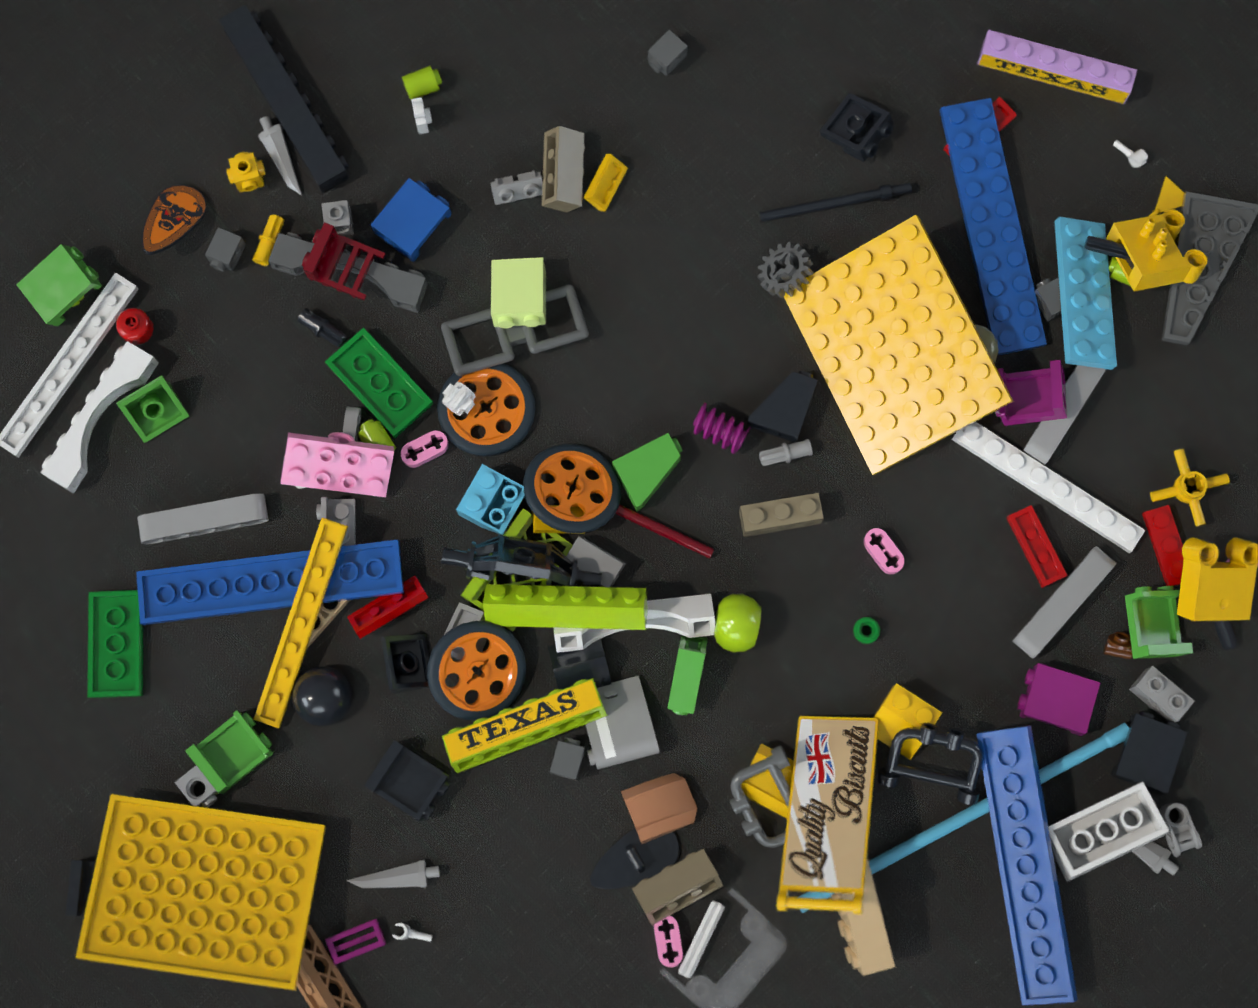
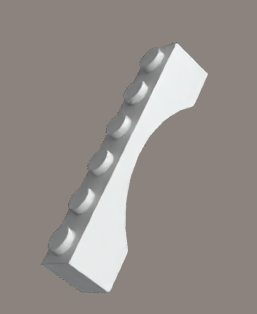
(69, 461)
(684, 615)

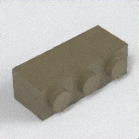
(563, 169)
(781, 514)
(677, 886)

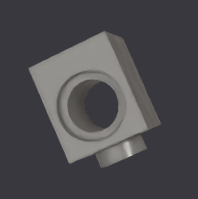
(339, 216)
(187, 783)

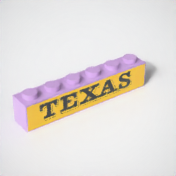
(1057, 67)

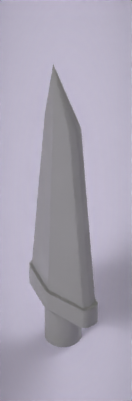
(277, 148)
(1156, 858)
(404, 876)

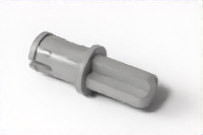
(785, 452)

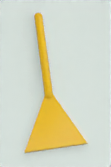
(1169, 198)

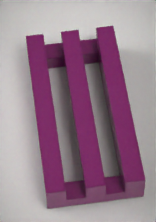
(333, 950)

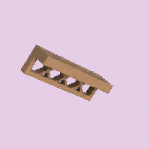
(315, 984)

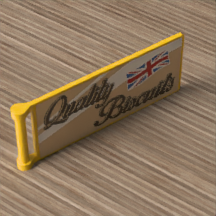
(829, 812)

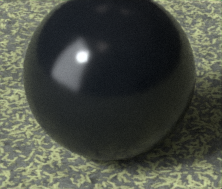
(322, 696)

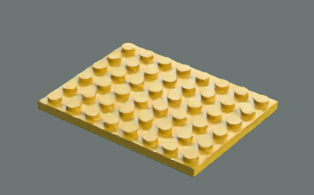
(897, 346)
(202, 892)

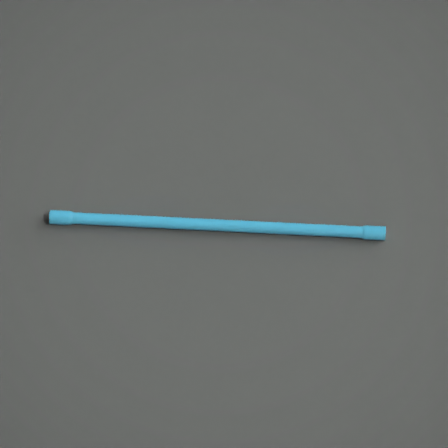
(1107, 740)

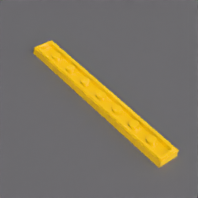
(300, 622)

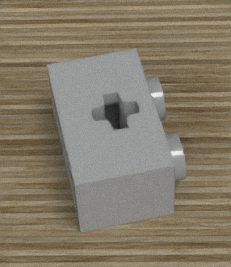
(1161, 695)

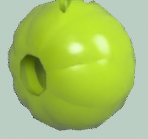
(737, 623)

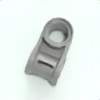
(1180, 830)

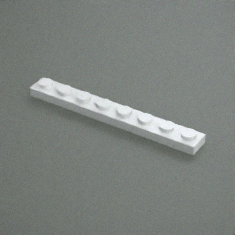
(67, 364)
(1050, 486)

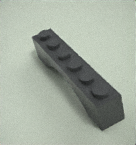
(402, 288)

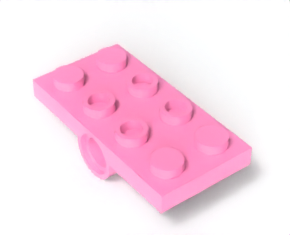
(337, 464)

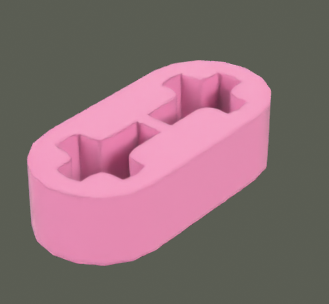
(421, 443)
(888, 547)
(675, 941)

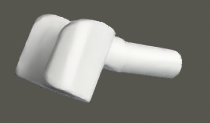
(1136, 159)
(412, 934)

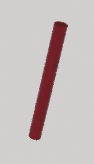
(664, 531)

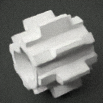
(458, 398)

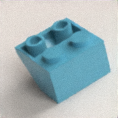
(491, 500)

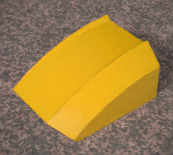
(762, 787)

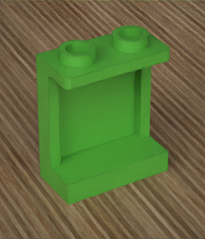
(58, 283)
(1155, 623)
(231, 752)

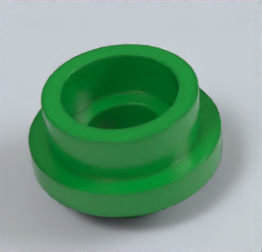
(872, 624)

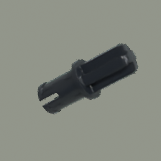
(322, 328)

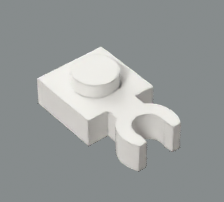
(422, 115)

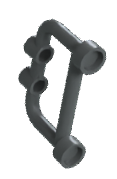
(741, 803)

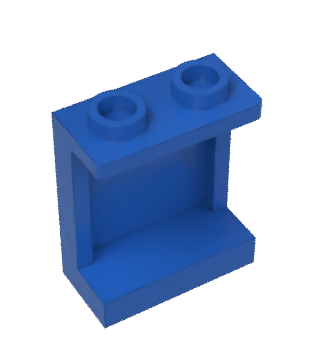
(410, 218)

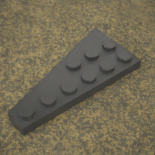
(1217, 230)

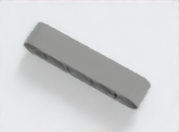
(1051, 432)
(202, 518)
(1064, 602)

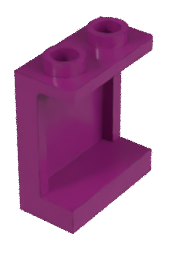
(1035, 395)
(1058, 698)

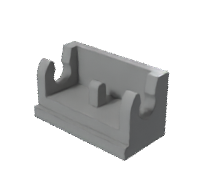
(596, 560)

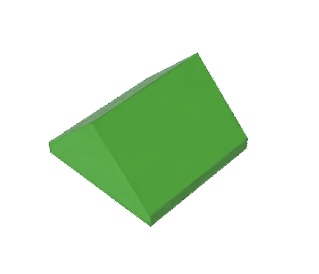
(153, 409)

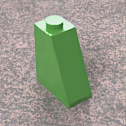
(647, 468)
(687, 674)

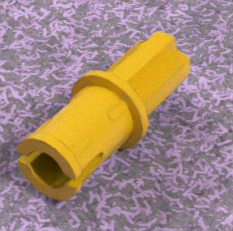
(268, 240)

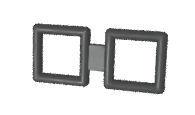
(513, 336)

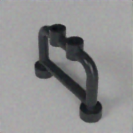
(954, 740)

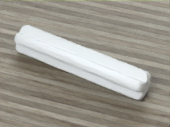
(701, 939)

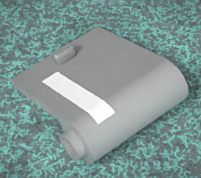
(626, 729)

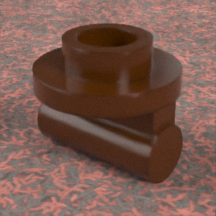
(1119, 645)

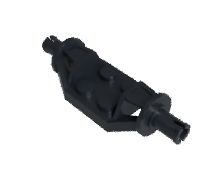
(522, 558)

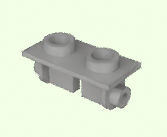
(507, 190)

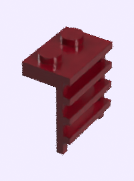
(325, 255)

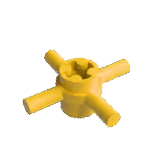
(1192, 478)

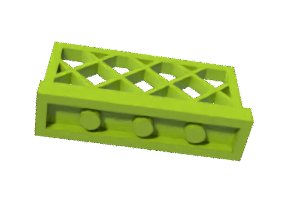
(517, 530)

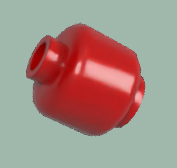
(134, 326)

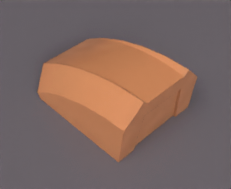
(660, 806)

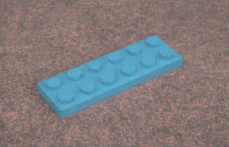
(1084, 295)

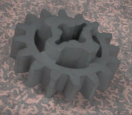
(785, 270)

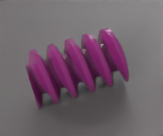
(720, 429)

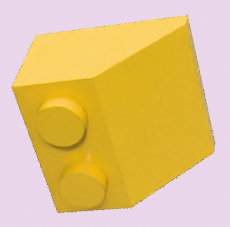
(901, 711)

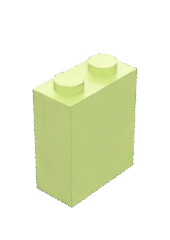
(518, 292)

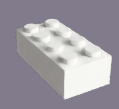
(1106, 831)

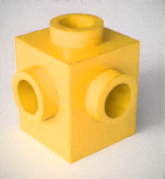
(246, 172)

